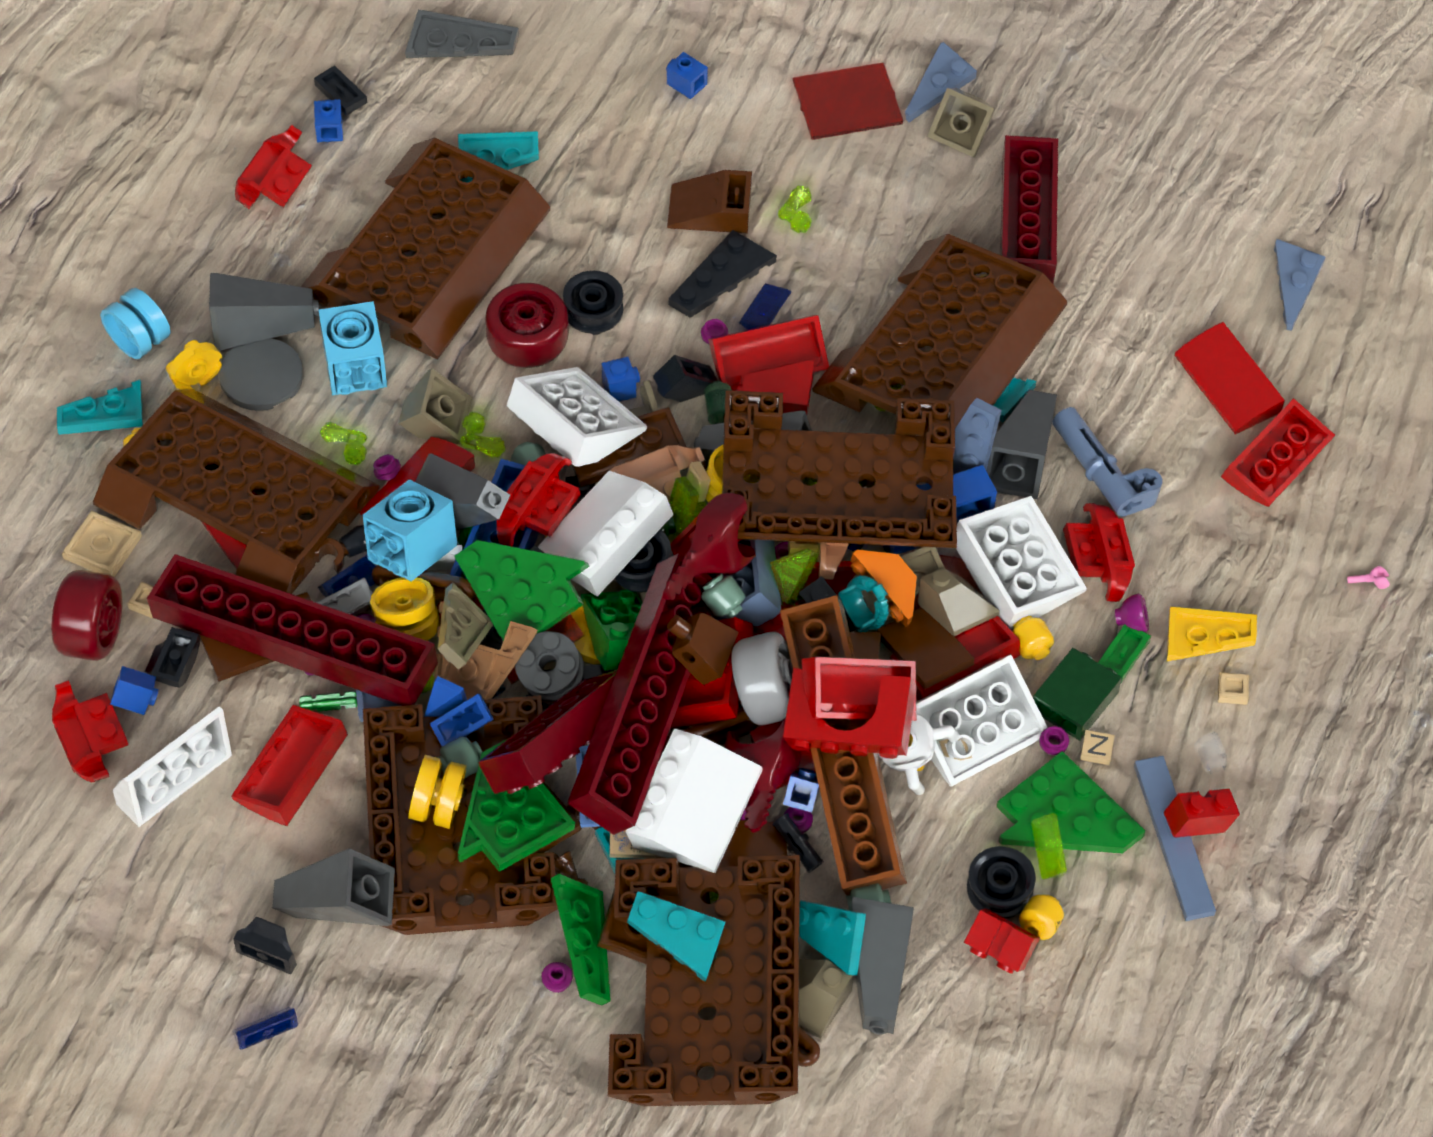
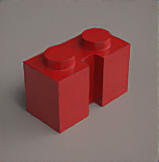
(1198, 815)
(1001, 940)

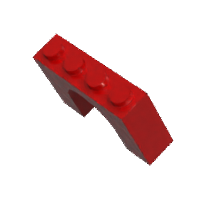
(883, 734)

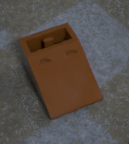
(712, 202)

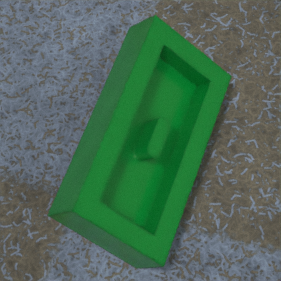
(1125, 650)

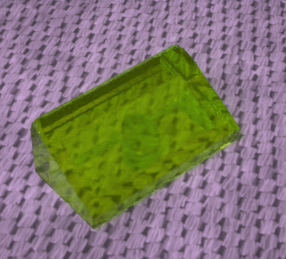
(1049, 846)

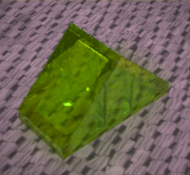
(792, 573)

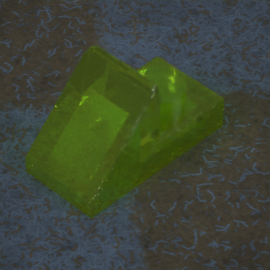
(684, 504)

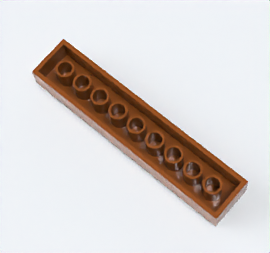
(849, 784)

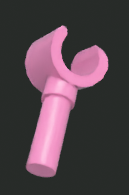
(1377, 576)

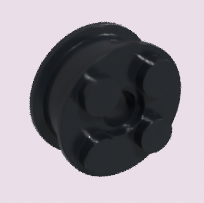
(593, 301)
(639, 573)
(1008, 866)

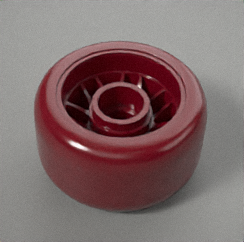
(527, 325)
(86, 615)

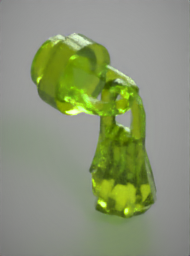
(798, 198)
(490, 446)
(354, 450)

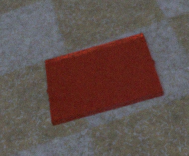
(847, 101)

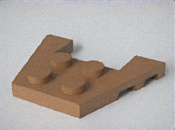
(487, 666)

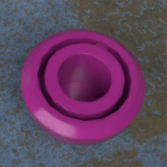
(1133, 613)

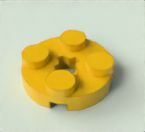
(194, 365)

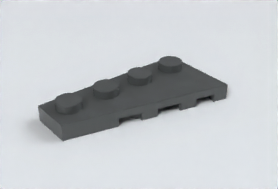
(457, 36)

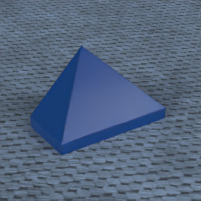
(444, 697)
(462, 720)

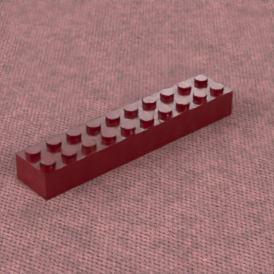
(293, 630)
(637, 708)

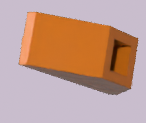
(894, 576)

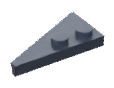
(943, 72)
(1297, 275)

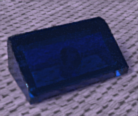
(765, 306)
(358, 570)
(265, 1028)

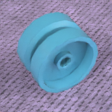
(135, 323)

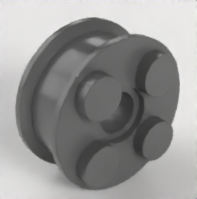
(545, 648)

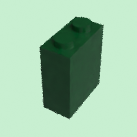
(1077, 693)

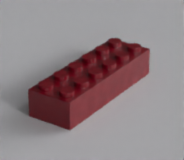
(1030, 202)
(548, 738)

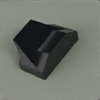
(174, 657)
(266, 944)

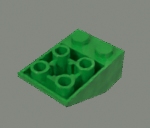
(610, 623)

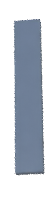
(1179, 851)

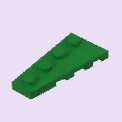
(582, 922)

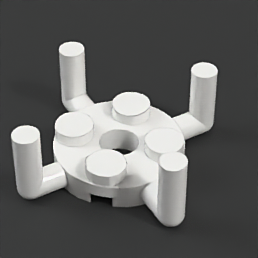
(920, 751)

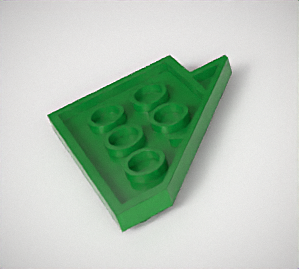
(521, 584)
(1084, 810)
(511, 824)

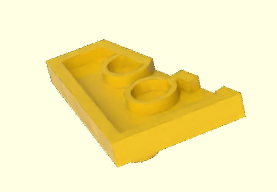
(1207, 632)

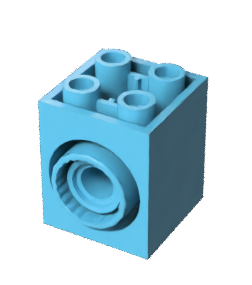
(352, 348)
(410, 530)

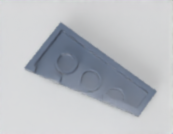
(975, 436)

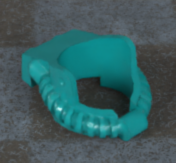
(856, 607)

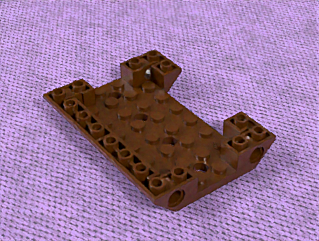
(455, 255)
(972, 350)
(248, 460)
(837, 505)
(423, 855)
(748, 984)

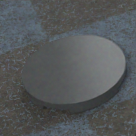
(261, 374)

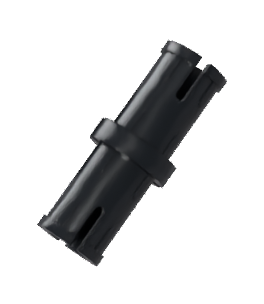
(798, 842)

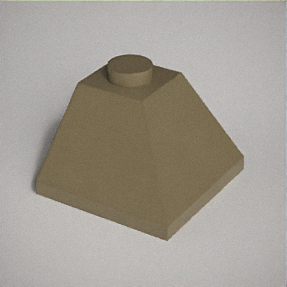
(961, 121)
(435, 409)
(954, 601)
(821, 994)

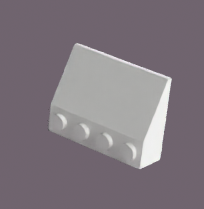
(573, 414)
(609, 528)
(1017, 561)
(990, 714)
(174, 769)
(694, 801)

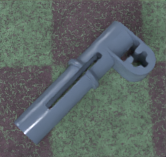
(1102, 468)

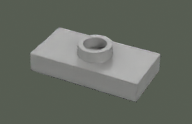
(351, 599)

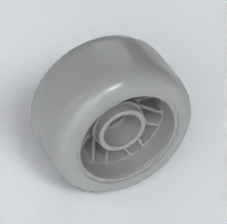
(763, 676)

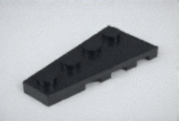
(720, 272)

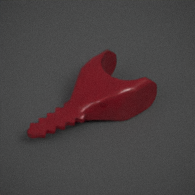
(714, 544)
(777, 763)

